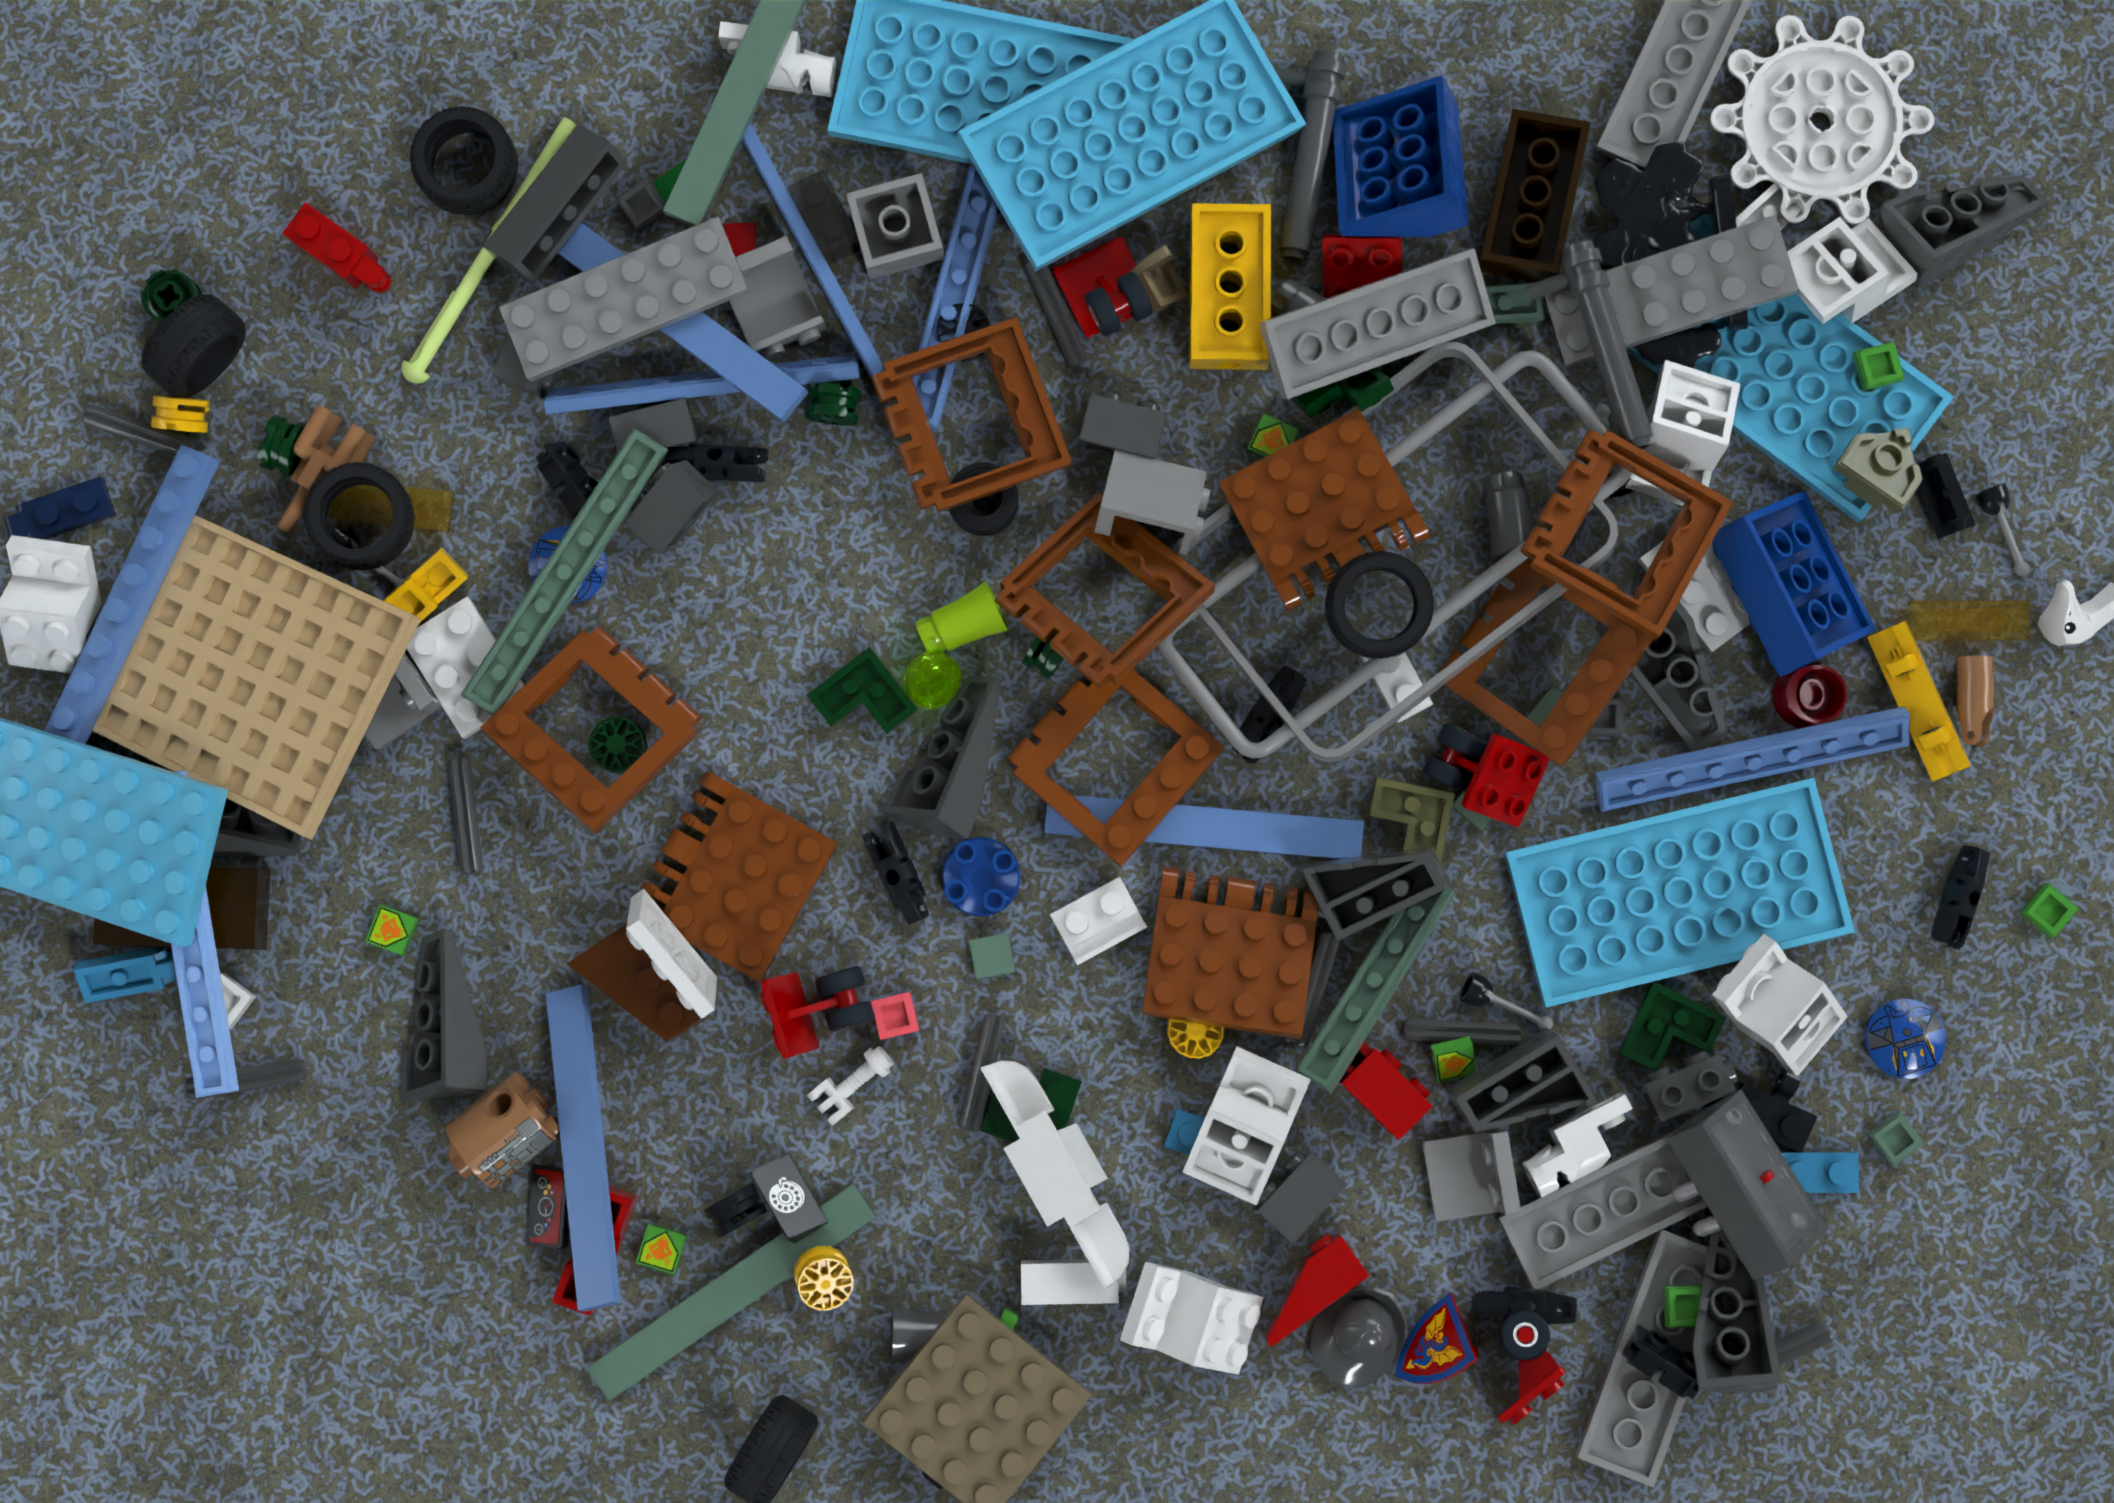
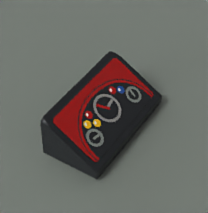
(548, 1208)

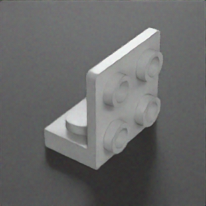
(402, 705)
(1471, 1175)

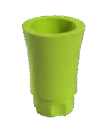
(962, 621)

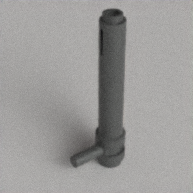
(1321, 97)
(1590, 287)

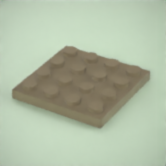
(976, 1406)

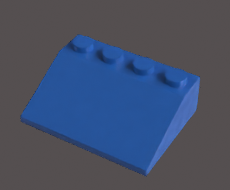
(1400, 163)
(1791, 583)

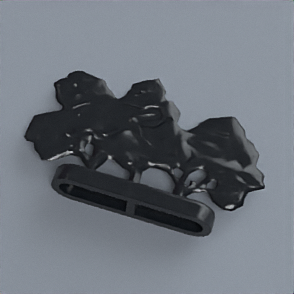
(1654, 224)

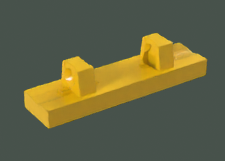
(1917, 692)

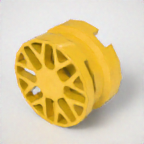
(187, 419)
(1194, 1039)
(822, 1277)

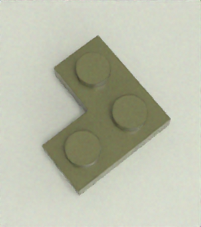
(1420, 808)

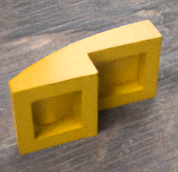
(428, 585)

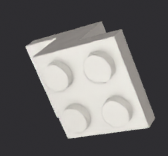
(1848, 270)
(1689, 424)
(48, 603)
(1779, 1004)
(1246, 1125)
(1192, 1318)

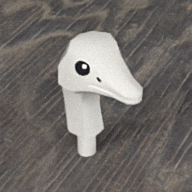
(2072, 623)

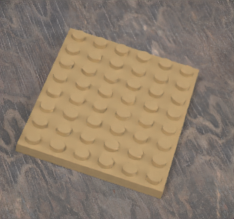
(256, 675)

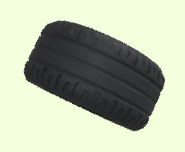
(441, 128)
(193, 345)
(335, 482)
(1422, 604)
(771, 1450)

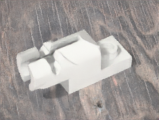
(793, 67)
(1577, 1146)

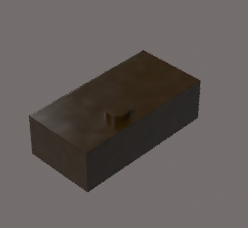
(1534, 196)
(237, 910)

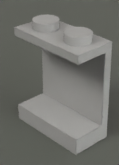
(779, 301)
(1155, 495)

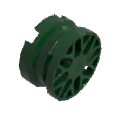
(166, 292)
(832, 404)
(278, 445)
(1047, 661)
(617, 744)

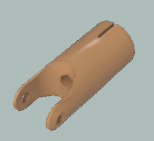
(1975, 697)

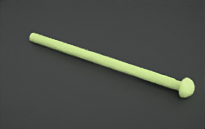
(415, 369)

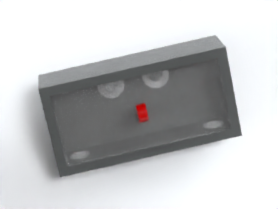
(1745, 1186)

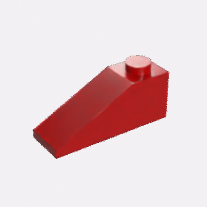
(1320, 1281)

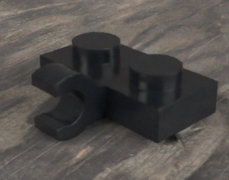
(1782, 1120)

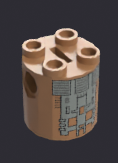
(501, 1131)

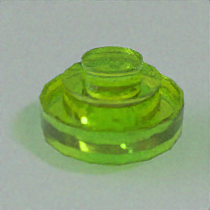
(932, 679)

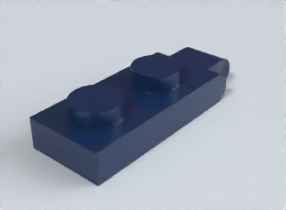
(62, 511)

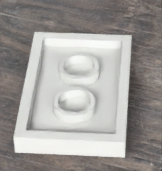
(1710, 601)
(448, 655)
(671, 954)

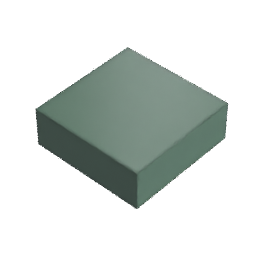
(992, 956)
(1895, 1138)

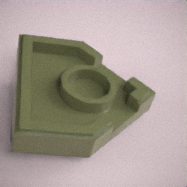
(1881, 468)

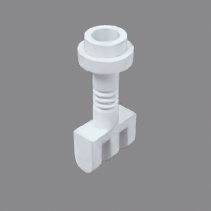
(877, 1063)

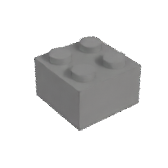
(895, 226)

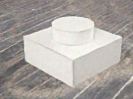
(236, 999)

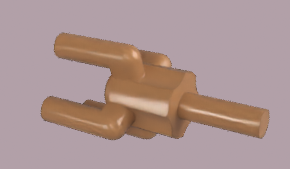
(320, 458)

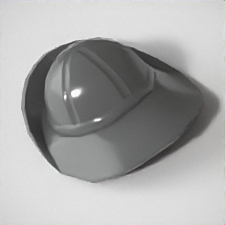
(1359, 1336)

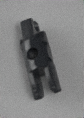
(722, 461)
(1262, 719)
(907, 890)
(1961, 897)
(1550, 1306)

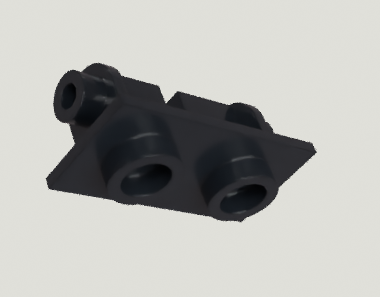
(562, 465)
(1943, 496)
(1654, 1351)

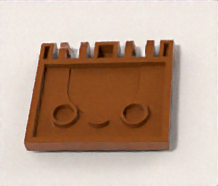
(1320, 503)
(742, 878)
(1230, 961)

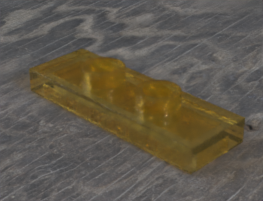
(371, 505)
(1969, 621)

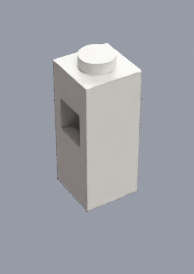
(1065, 1283)

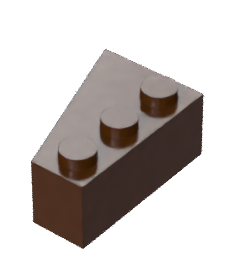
(634, 985)

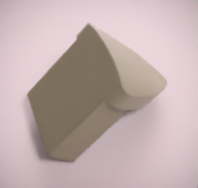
(1160, 279)

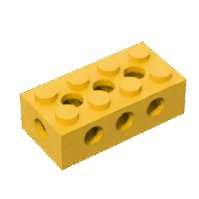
(1250, 269)

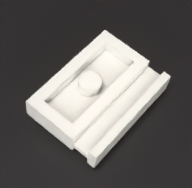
(1098, 921)

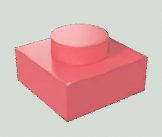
(895, 1015)

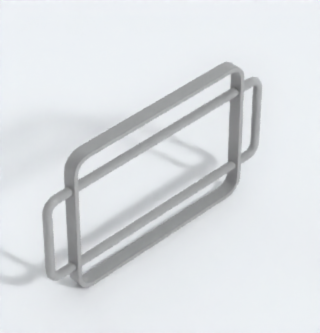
(1294, 727)

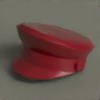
(1810, 695)

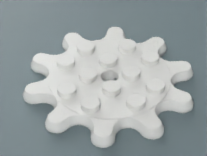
(1847, 87)

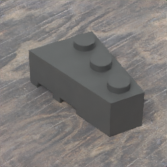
(1373, 887)
(1522, 1084)

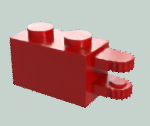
(336, 250)
(1385, 1091)

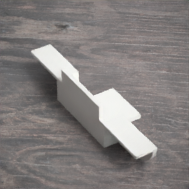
(1058, 1169)

